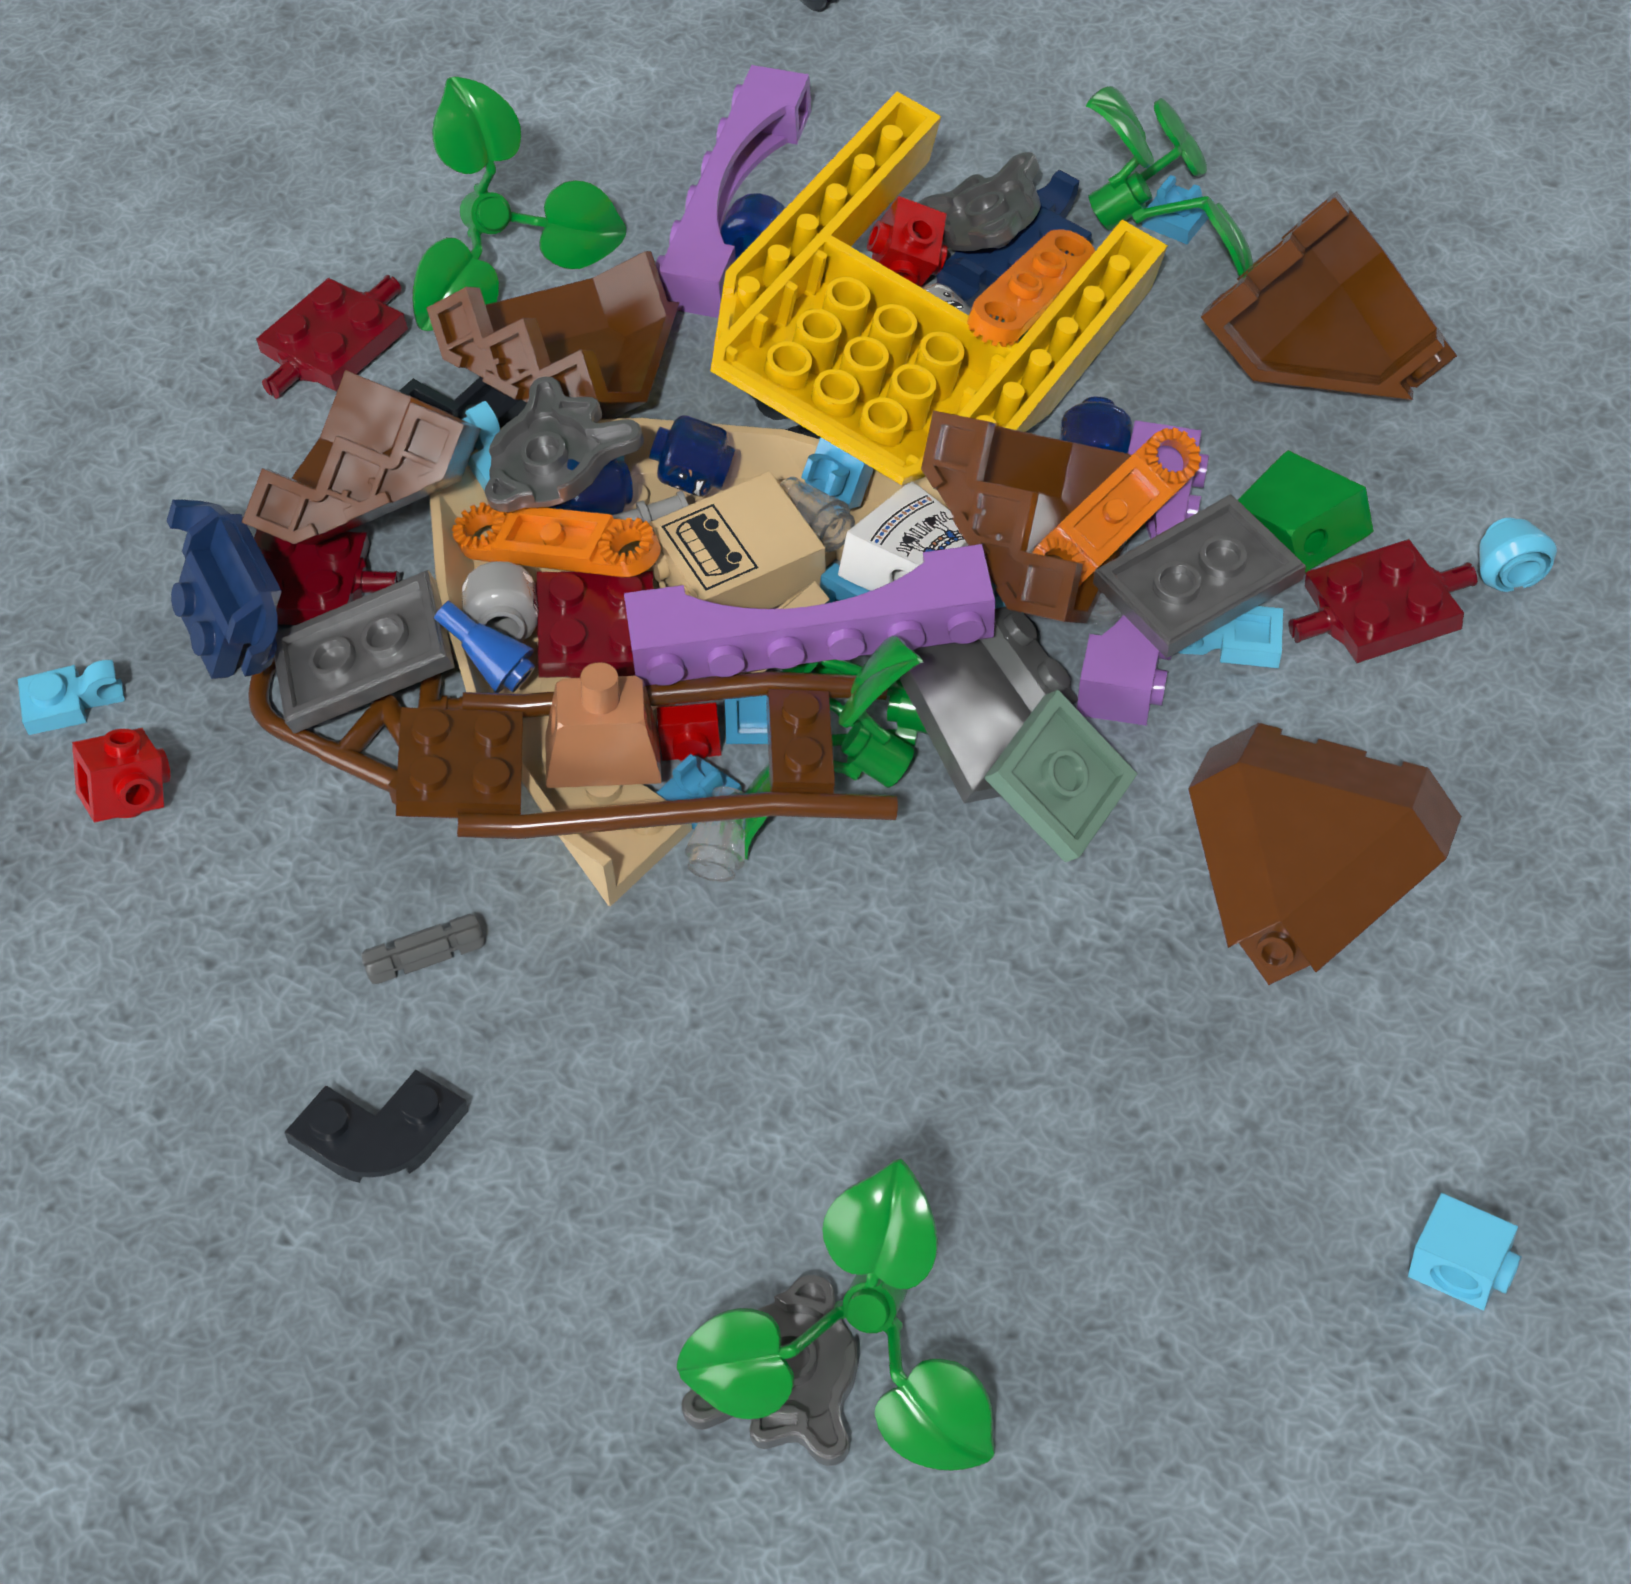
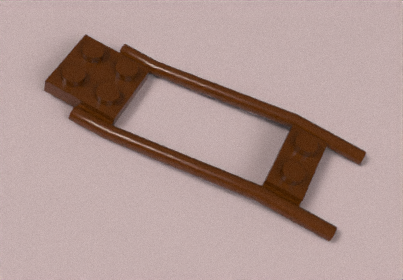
(471, 762)

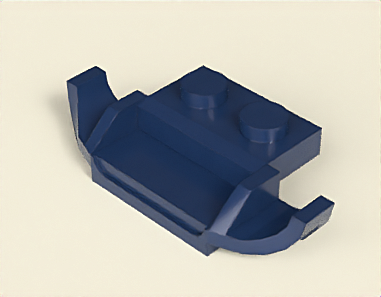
(974, 271)
(224, 590)

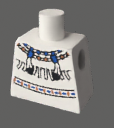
(895, 536)

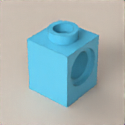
(1465, 1252)

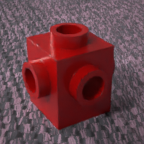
(909, 240)
(120, 774)

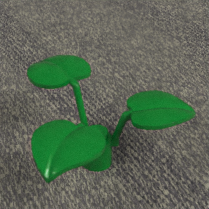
(471, 133)
(1127, 194)
(866, 744)
(891, 1243)

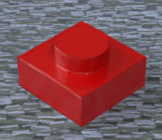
(689, 731)

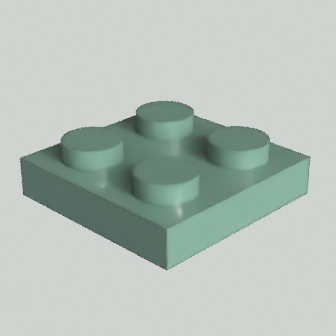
(1061, 776)

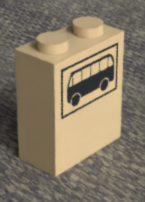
(739, 547)

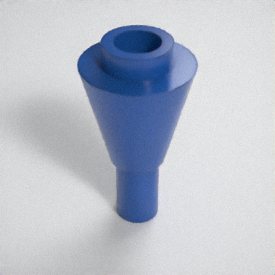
(497, 656)

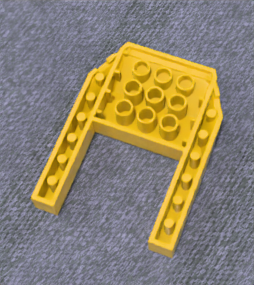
(873, 353)

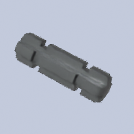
(422, 949)

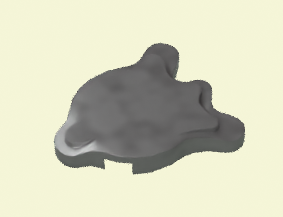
(989, 209)
(535, 446)
(821, 1373)

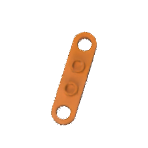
(1028, 287)
(1121, 503)
(558, 540)

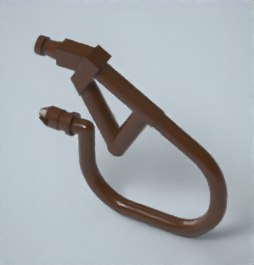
(347, 753)

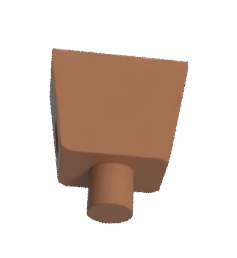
(601, 731)

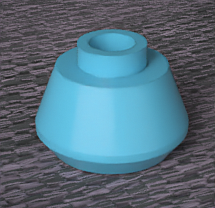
(1515, 554)

